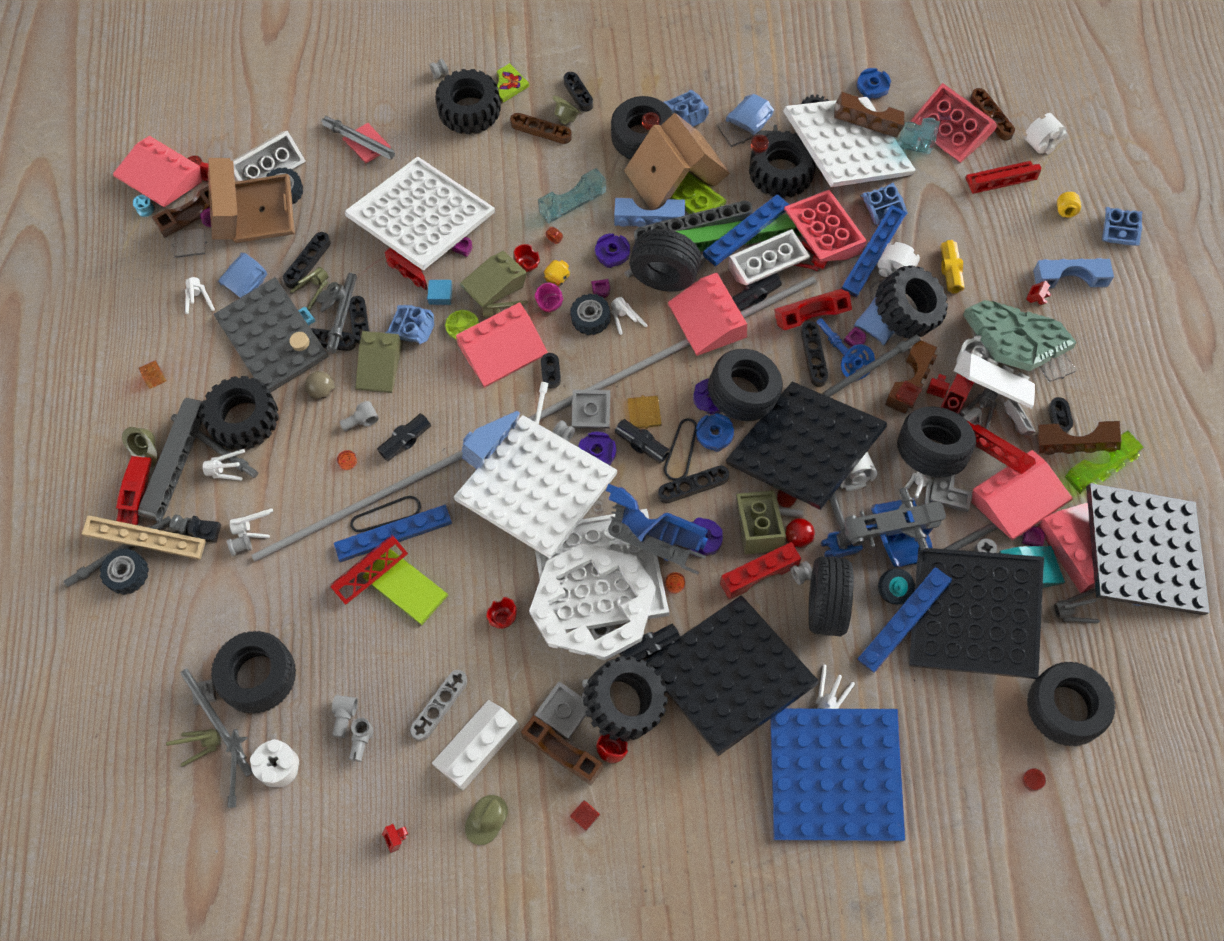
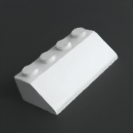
(273, 154)
(767, 258)
(996, 378)
(476, 744)

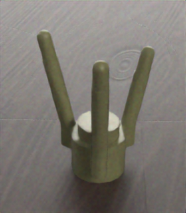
(317, 277)
(493, 309)
(208, 738)

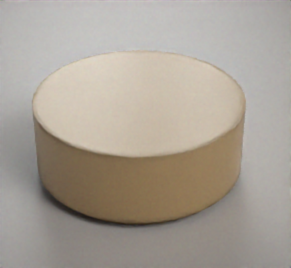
(299, 341)

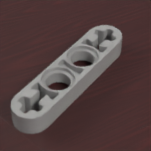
(436, 703)

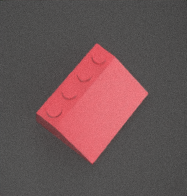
(961, 135)
(158, 171)
(826, 227)
(708, 315)
(501, 344)
(1018, 500)
(1071, 541)

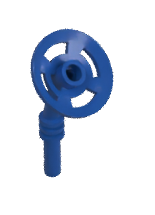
(848, 357)

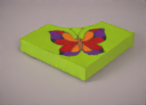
(510, 82)

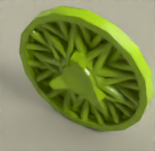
(459, 322)

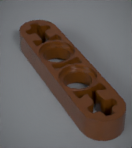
(980, 95)
(526, 120)

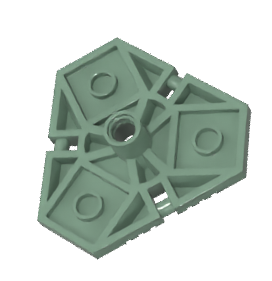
(1018, 336)

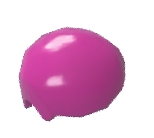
(549, 297)

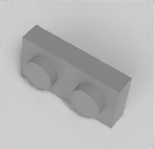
(1018, 415)

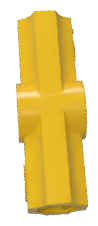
(952, 266)

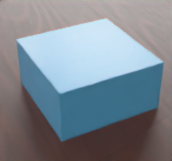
(439, 292)

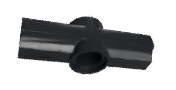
(757, 291)
(404, 437)
(642, 441)
(652, 643)

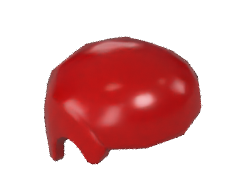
(526, 257)
(800, 533)
(502, 613)
(611, 750)

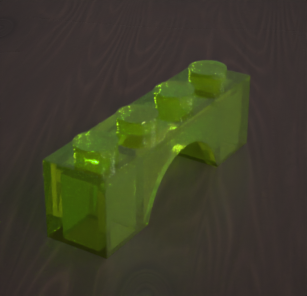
(1089, 472)

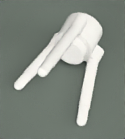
(193, 289)
(622, 308)
(215, 467)
(921, 480)
(241, 525)
(829, 700)

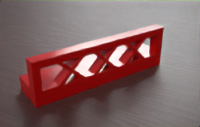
(1003, 176)
(1002, 450)
(364, 563)

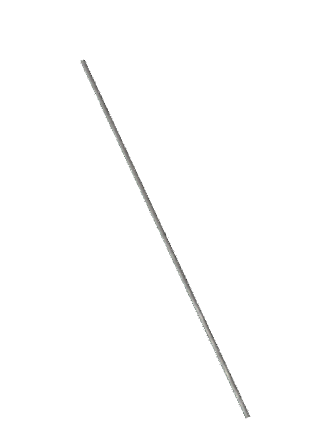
(544, 413)

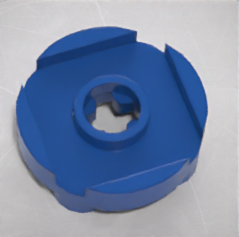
(870, 90)
(713, 422)

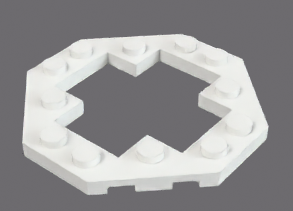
(580, 639)

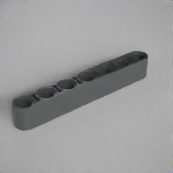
(720, 215)
(171, 461)

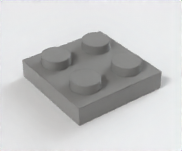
(591, 409)
(562, 710)

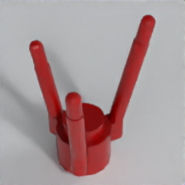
(817, 263)

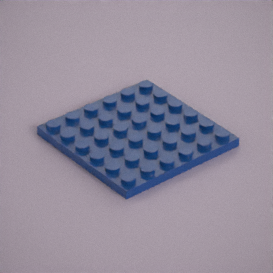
(836, 775)

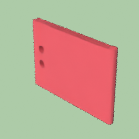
(362, 151)

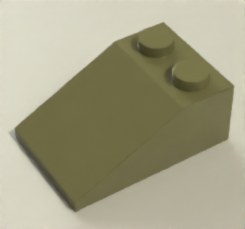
(494, 279)
(378, 361)
(760, 522)

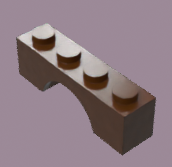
(851, 110)
(174, 219)
(919, 359)
(1104, 438)
(570, 757)

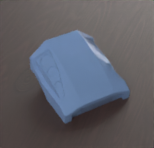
(689, 107)
(751, 113)
(880, 201)
(1122, 226)
(243, 275)
(412, 323)
(872, 324)

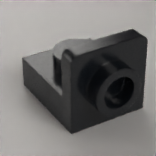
(204, 529)

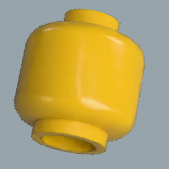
(1068, 204)
(557, 272)

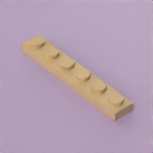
(143, 537)

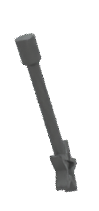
(234, 744)

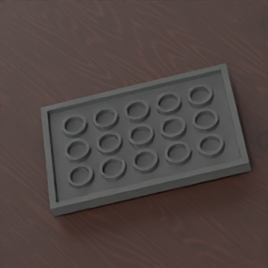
(261, 334)

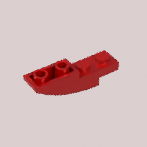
(133, 489)

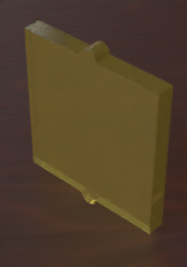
(644, 411)

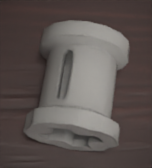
(239, 544)

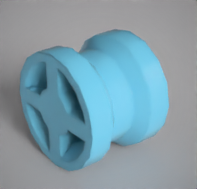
(143, 205)

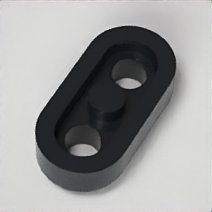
(552, 371)
(1063, 416)

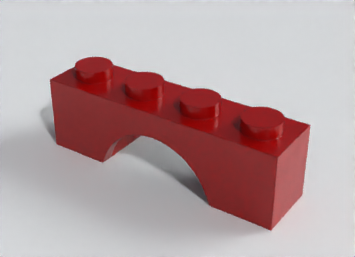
(824, 304)
(744, 577)

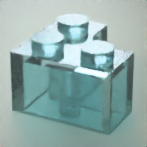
(919, 137)

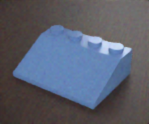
(485, 439)

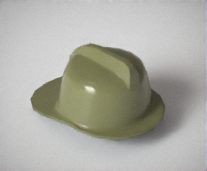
(565, 110)
(140, 443)
(486, 819)

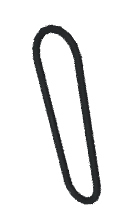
(672, 447)
(380, 507)

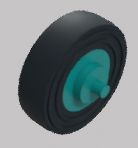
(896, 586)

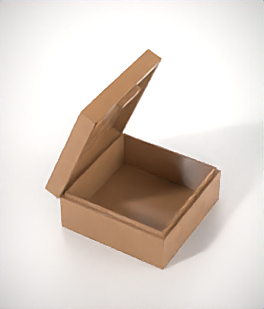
(673, 151)
(237, 204)

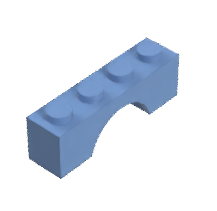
(629, 214)
(1094, 272)

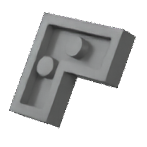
(950, 497)

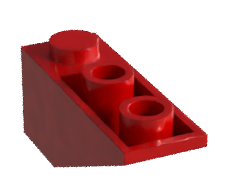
(405, 267)
(957, 393)

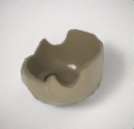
(319, 384)

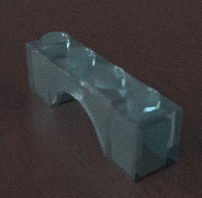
(588, 188)

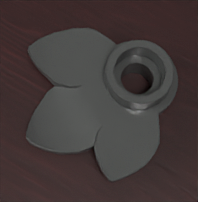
(334, 292)

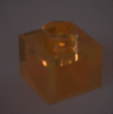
(152, 374)

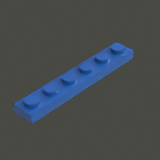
(745, 230)
(873, 251)
(401, 530)
(904, 620)

